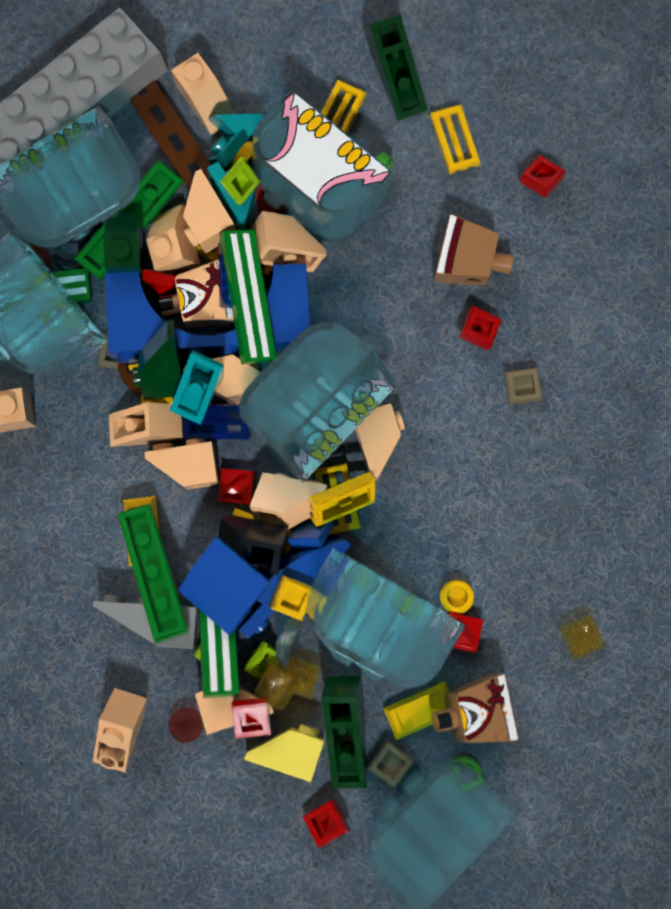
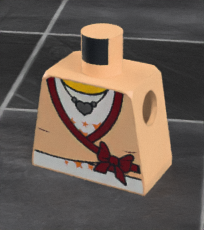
(198, 299)

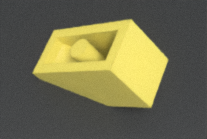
(290, 752)

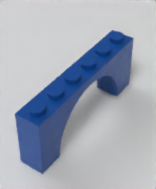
(135, 323)

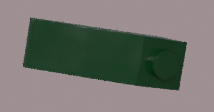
(395, 65)
(345, 731)

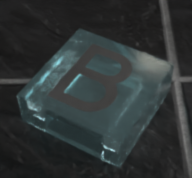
(288, 640)

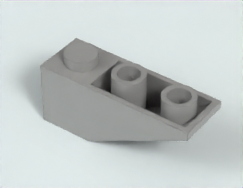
(135, 618)

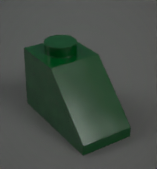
(124, 243)
(159, 365)

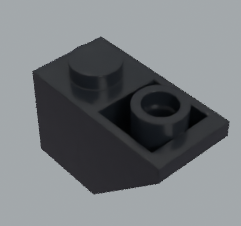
(256, 541)

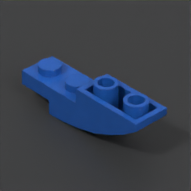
(297, 564)

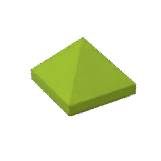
(240, 181)
(260, 659)

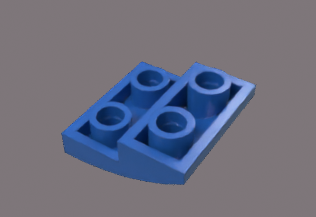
(224, 585)

